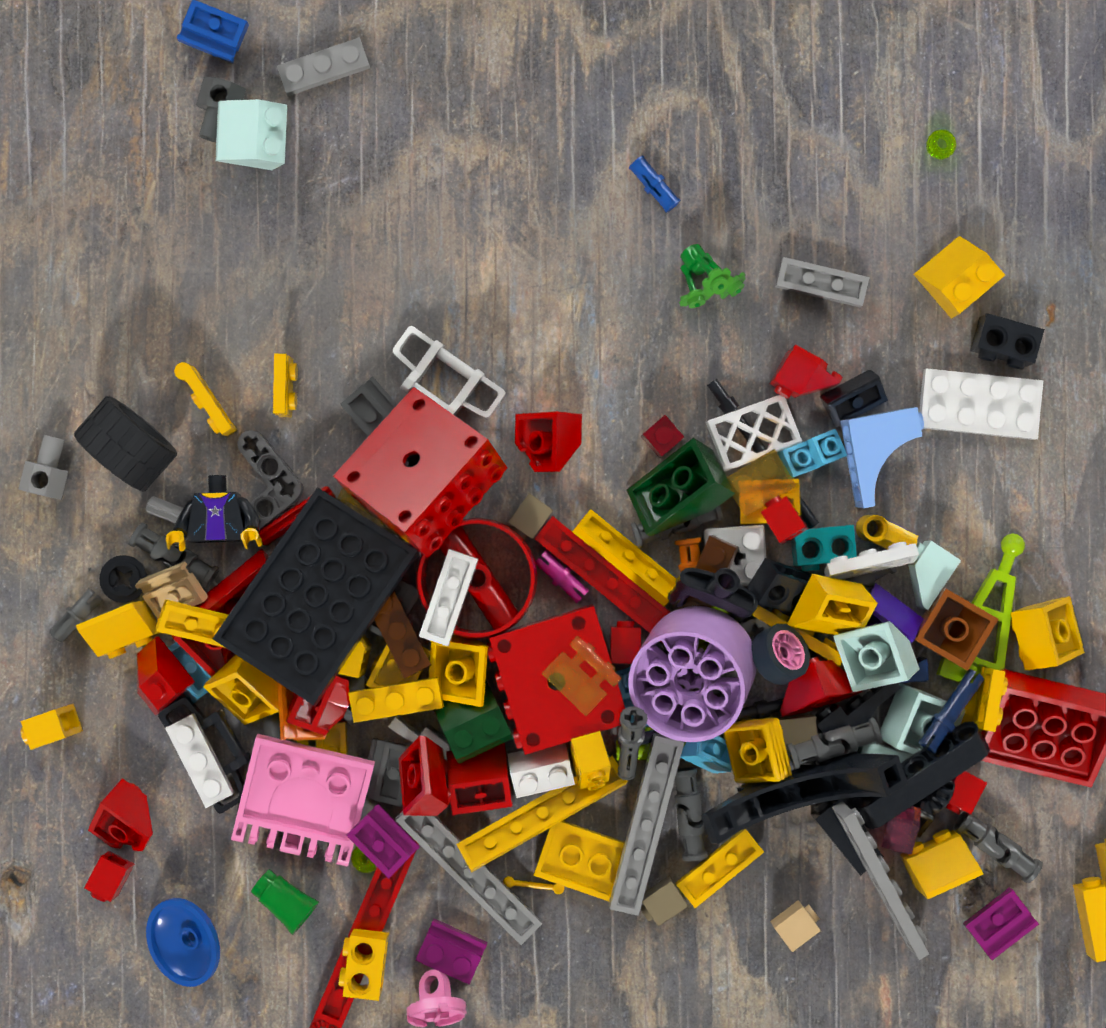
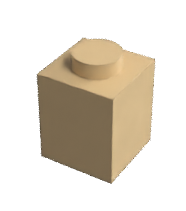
(796, 925)

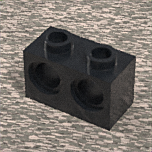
(1007, 334)
(778, 586)

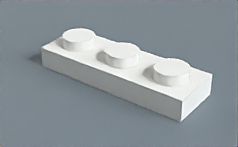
(872, 561)
(448, 597)
(200, 760)

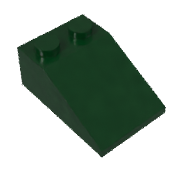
(680, 488)
(473, 728)

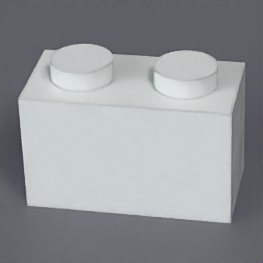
(540, 770)

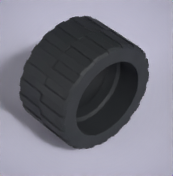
(125, 444)

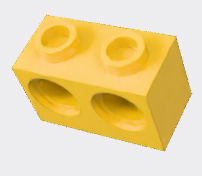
(50, 726)
(590, 761)
(371, 965)

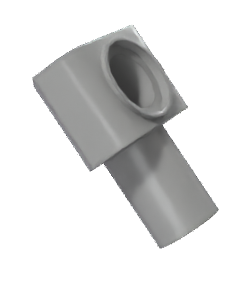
(46, 463)

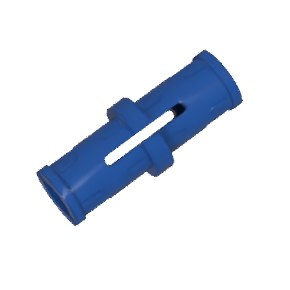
(654, 184)

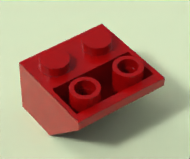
(480, 782)

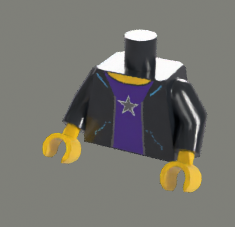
(216, 518)

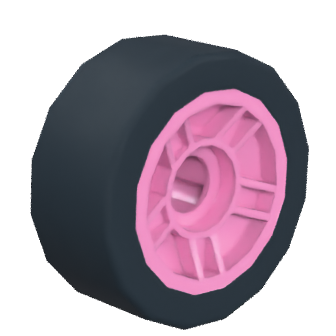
(780, 654)

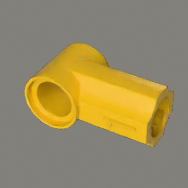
(886, 534)

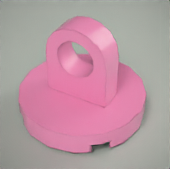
(435, 1006)

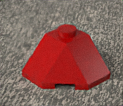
(802, 374)
(548, 438)
(160, 676)
(819, 686)
(123, 818)

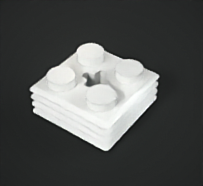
(750, 543)

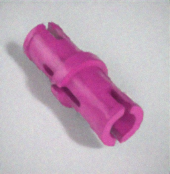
(561, 576)

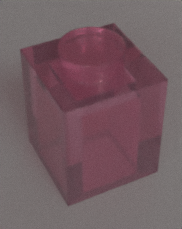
(902, 831)

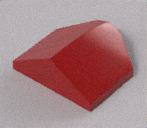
(326, 713)

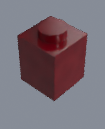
(662, 436)

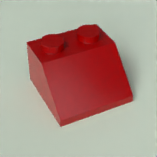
(424, 779)

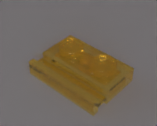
(760, 482)

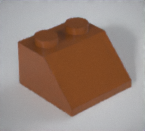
(955, 628)

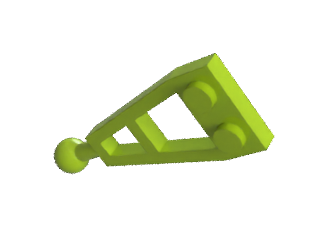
(1012, 546)

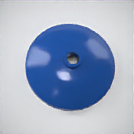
(183, 942)

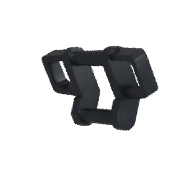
(227, 734)

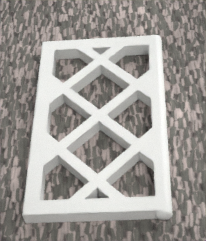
(760, 409)

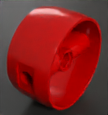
(490, 596)

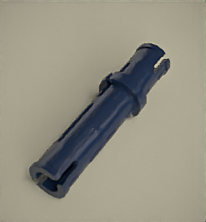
(951, 711)

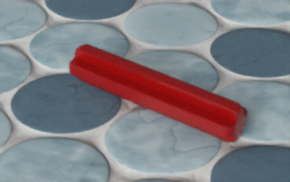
(282, 524)

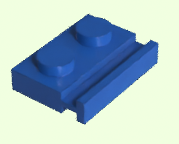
(212, 31)

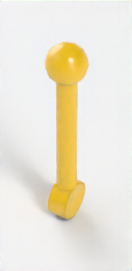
(510, 882)

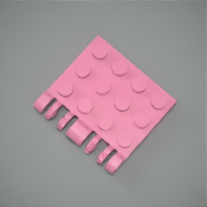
(303, 795)

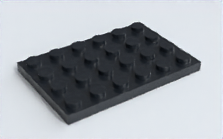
(316, 596)

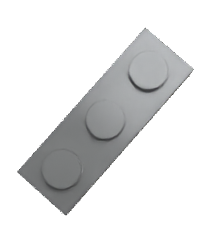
(323, 66)
(822, 282)

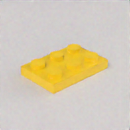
(580, 859)

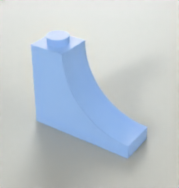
(871, 441)

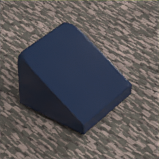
(922, 674)

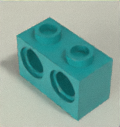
(823, 540)

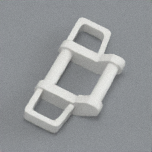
(437, 351)

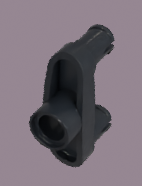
(717, 589)

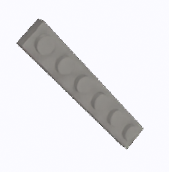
(646, 824)
(480, 884)
(886, 888)

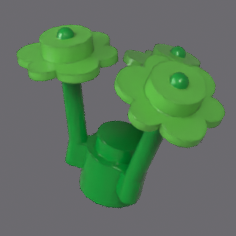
(718, 280)

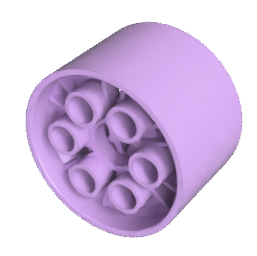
(665, 702)

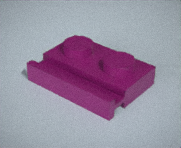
(383, 840)
(1000, 923)
(451, 951)

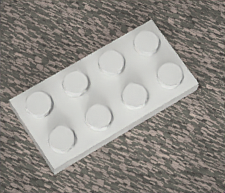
(981, 404)

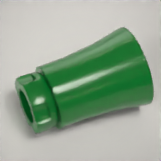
(284, 900)

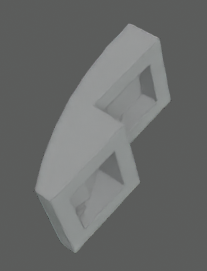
(410, 733)

